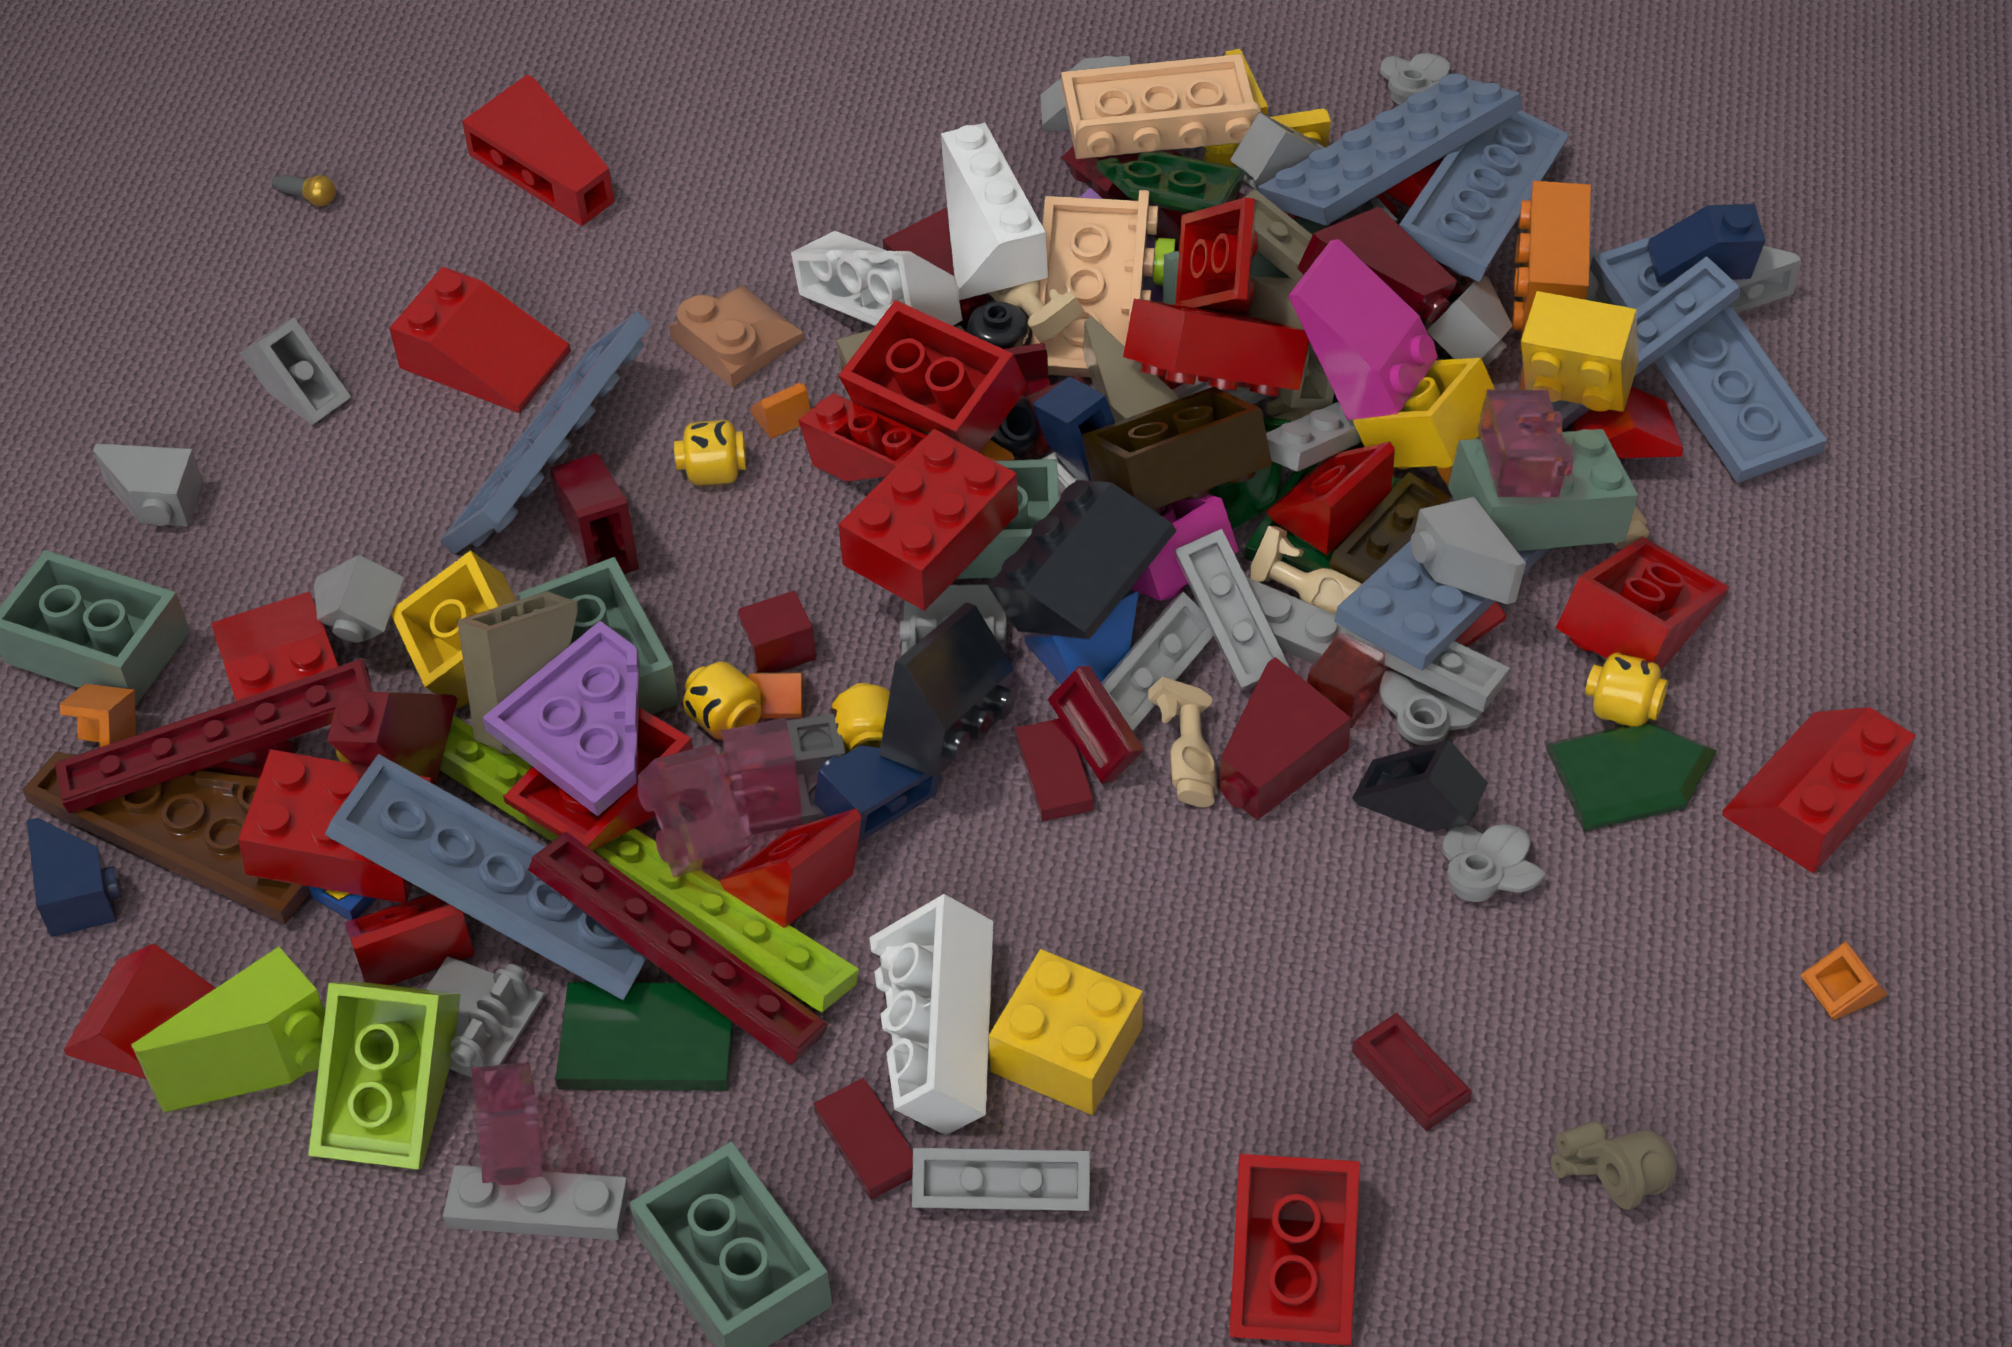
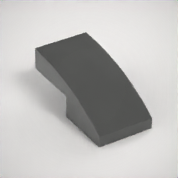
(813, 743)

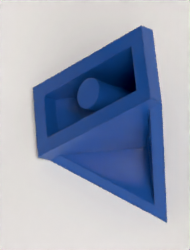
(1101, 652)

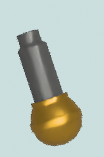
(317, 189)

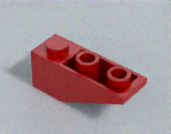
(855, 440)

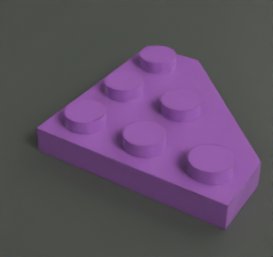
(578, 718)

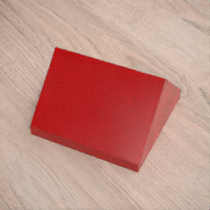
(1336, 496)
(798, 867)
(408, 939)
(132, 1002)

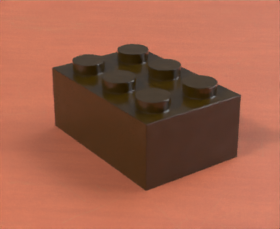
(1180, 448)

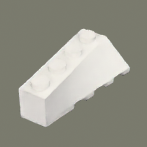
(990, 220)
(868, 279)
(937, 1011)

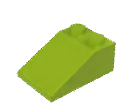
(238, 1038)
(381, 1072)

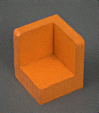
(102, 713)

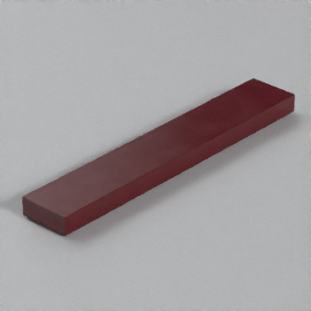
(206, 738)
(678, 947)

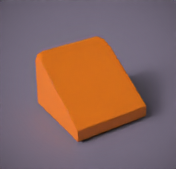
(1843, 982)

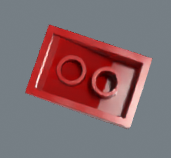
(1218, 257)
(476, 341)
(1640, 604)
(273, 645)
(561, 813)
(1295, 1249)

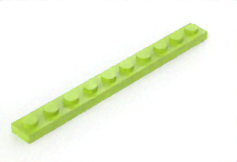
(771, 950)

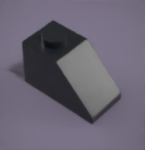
(1423, 787)

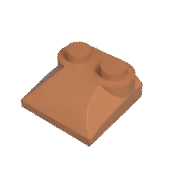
(733, 333)

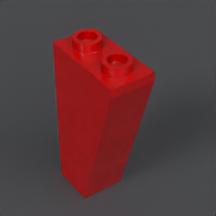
(540, 151)

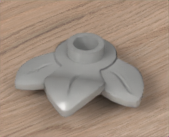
(1413, 76)
(1419, 703)
(1489, 861)

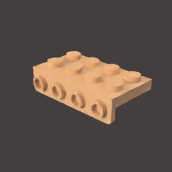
(1158, 106)
(1101, 258)

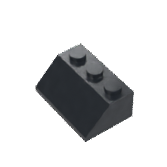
(1080, 561)
(947, 693)

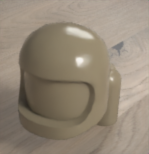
(1626, 1165)

